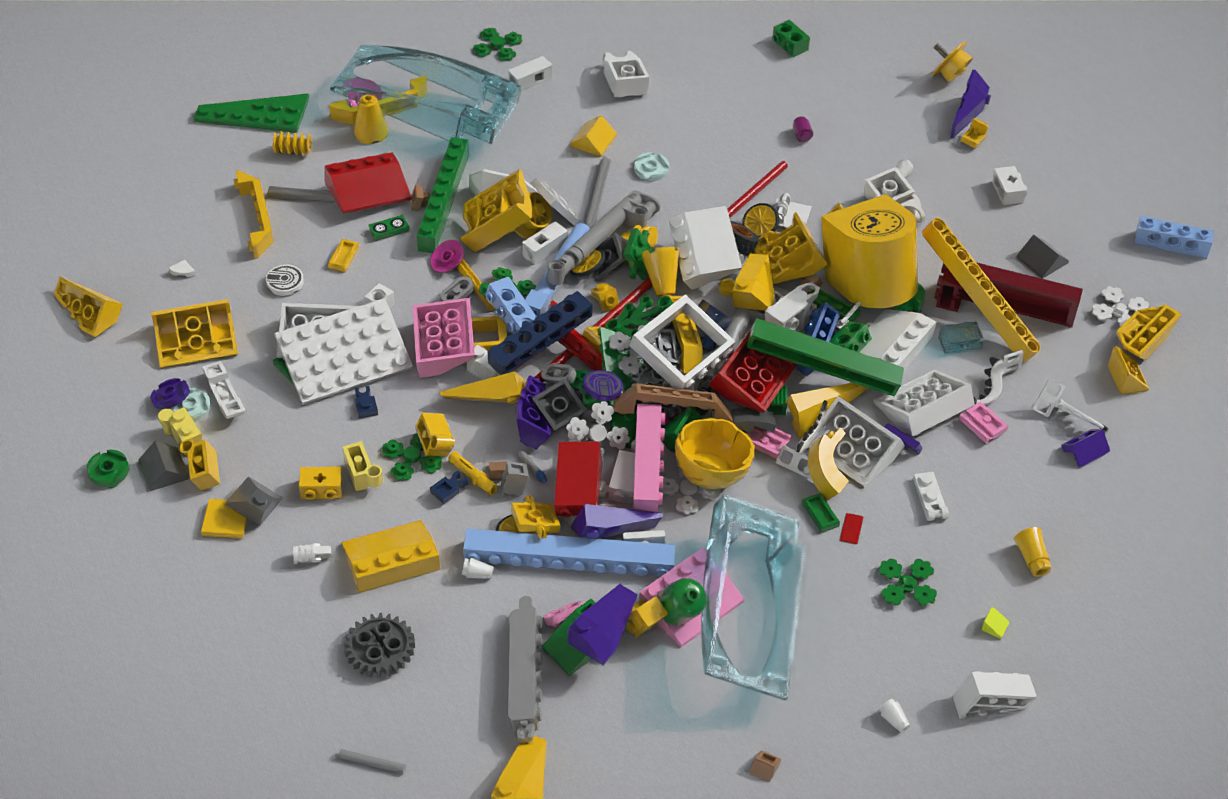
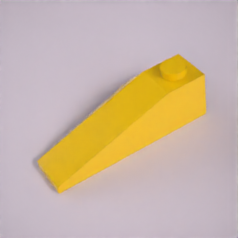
(754, 284)
(90, 308)
(524, 772)

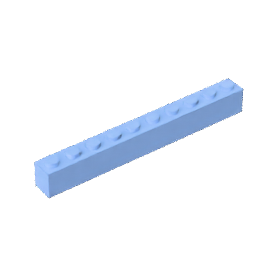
(569, 552)

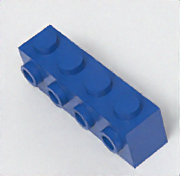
(821, 327)

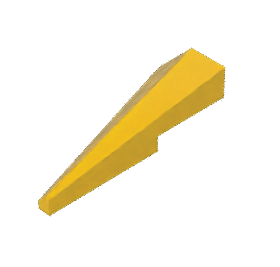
(806, 405)

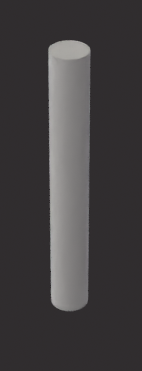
(372, 761)

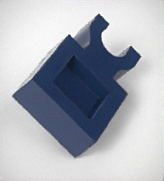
(365, 403)
(448, 488)

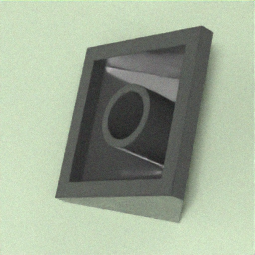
(1041, 257)
(162, 466)

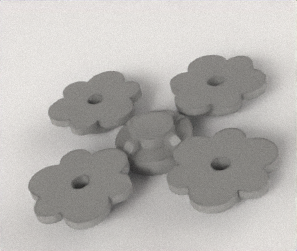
(630, 365)

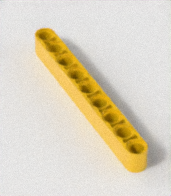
(980, 289)

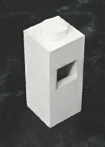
(531, 73)
(544, 243)

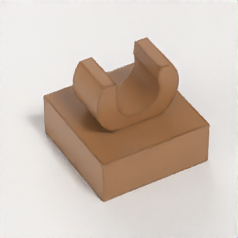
(418, 198)
(812, 278)

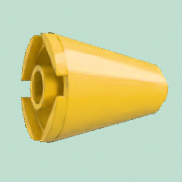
(370, 121)
(662, 269)

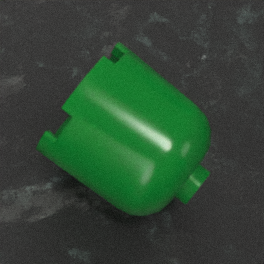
(682, 600)

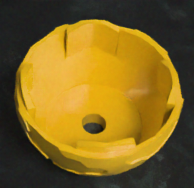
(713, 453)

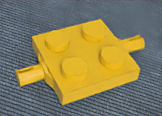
(535, 517)

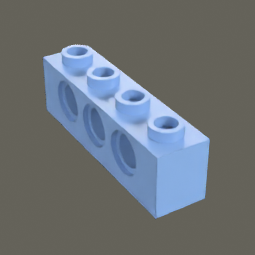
(1173, 237)
(509, 304)

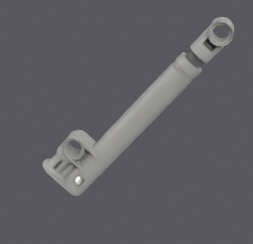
(630, 211)

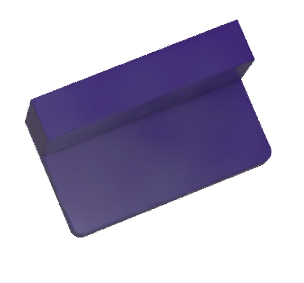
(1087, 446)

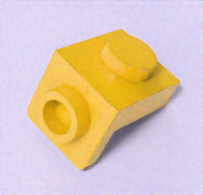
(975, 134)
(606, 295)

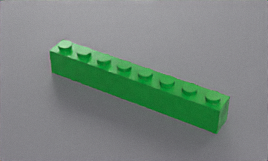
(443, 195)
(825, 357)

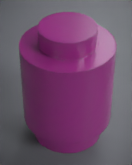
(802, 129)

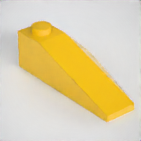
(495, 389)

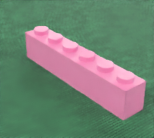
(648, 458)

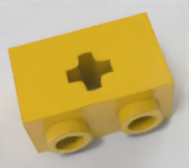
(320, 482)

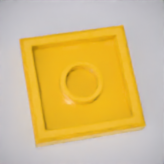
(223, 521)

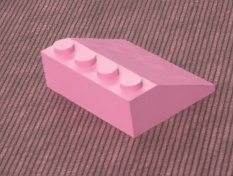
(442, 336)
(692, 568)

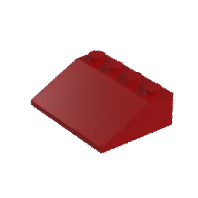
(366, 182)
(751, 376)

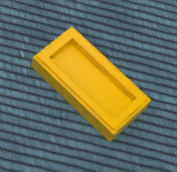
(343, 255)

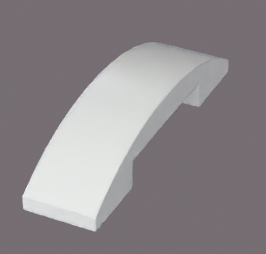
(222, 390)

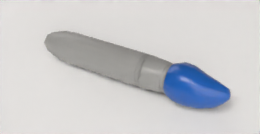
(540, 475)

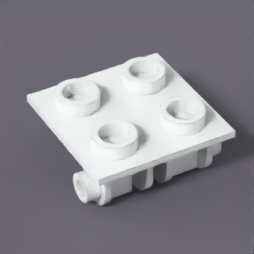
(787, 209)

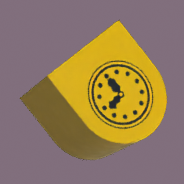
(872, 252)

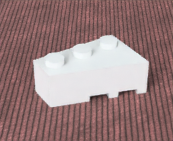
(992, 692)

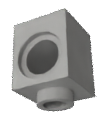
(514, 478)

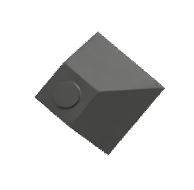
(613, 249)
(559, 404)
(253, 501)

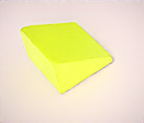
(995, 623)

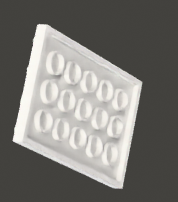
(343, 351)

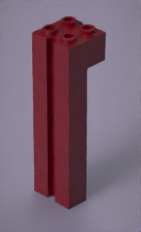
(1023, 292)

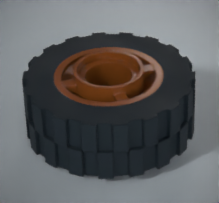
(745, 238)

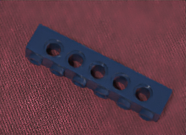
(540, 333)

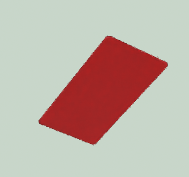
(851, 528)

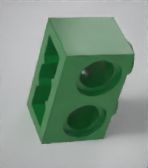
(791, 38)
(852, 336)

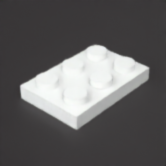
(555, 201)

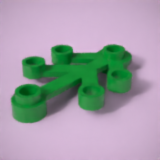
(637, 315)

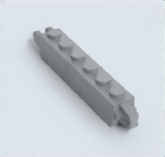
(524, 670)

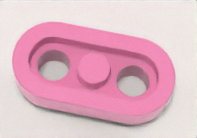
(556, 617)

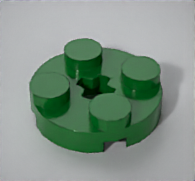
(111, 477)

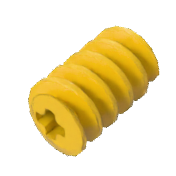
(292, 144)

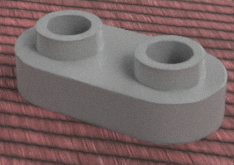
(455, 291)
(556, 372)

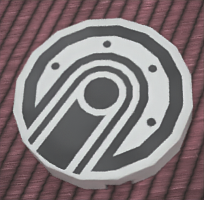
(284, 280)

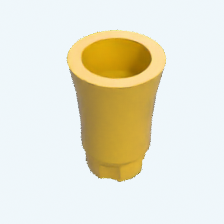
(1033, 550)

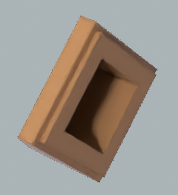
(496, 470)
(765, 765)

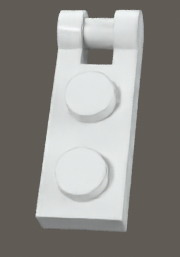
(930, 496)

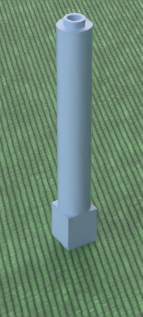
(541, 296)

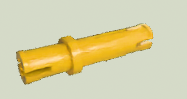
(478, 477)

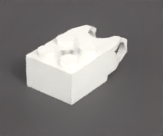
(625, 74)
(897, 187)
(793, 309)

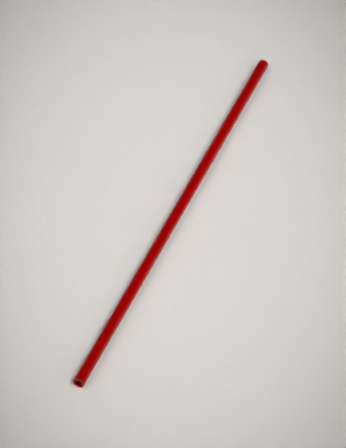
(646, 285)

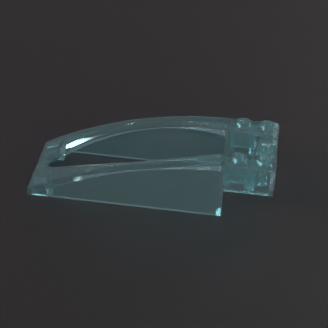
(432, 115)
(785, 569)

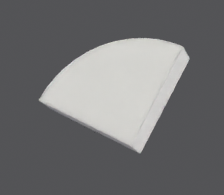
(182, 269)

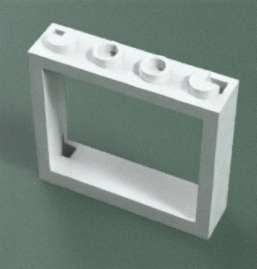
(661, 364)

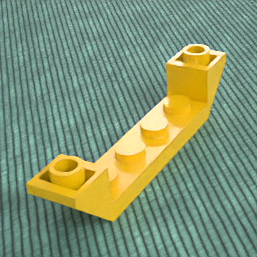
(343, 113)
(252, 186)
(688, 340)

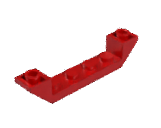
(581, 347)

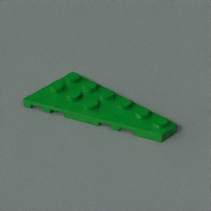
(269, 113)
(610, 363)

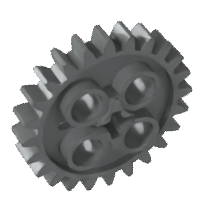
(649, 376)
(362, 653)

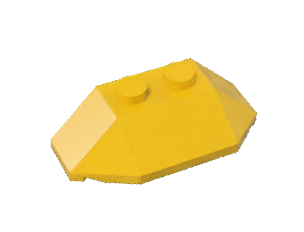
(1147, 330)

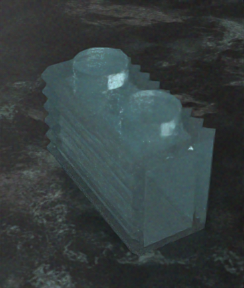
(960, 337)

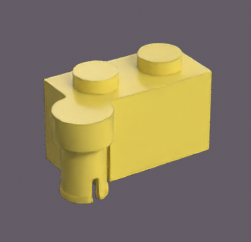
(179, 424)

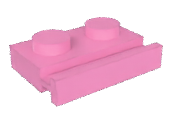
(983, 422)
(768, 441)

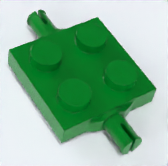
(635, 246)

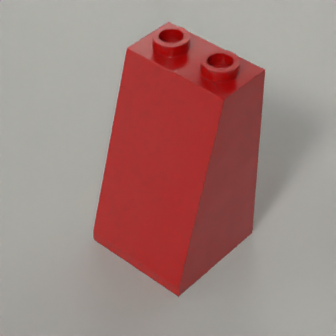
(577, 477)

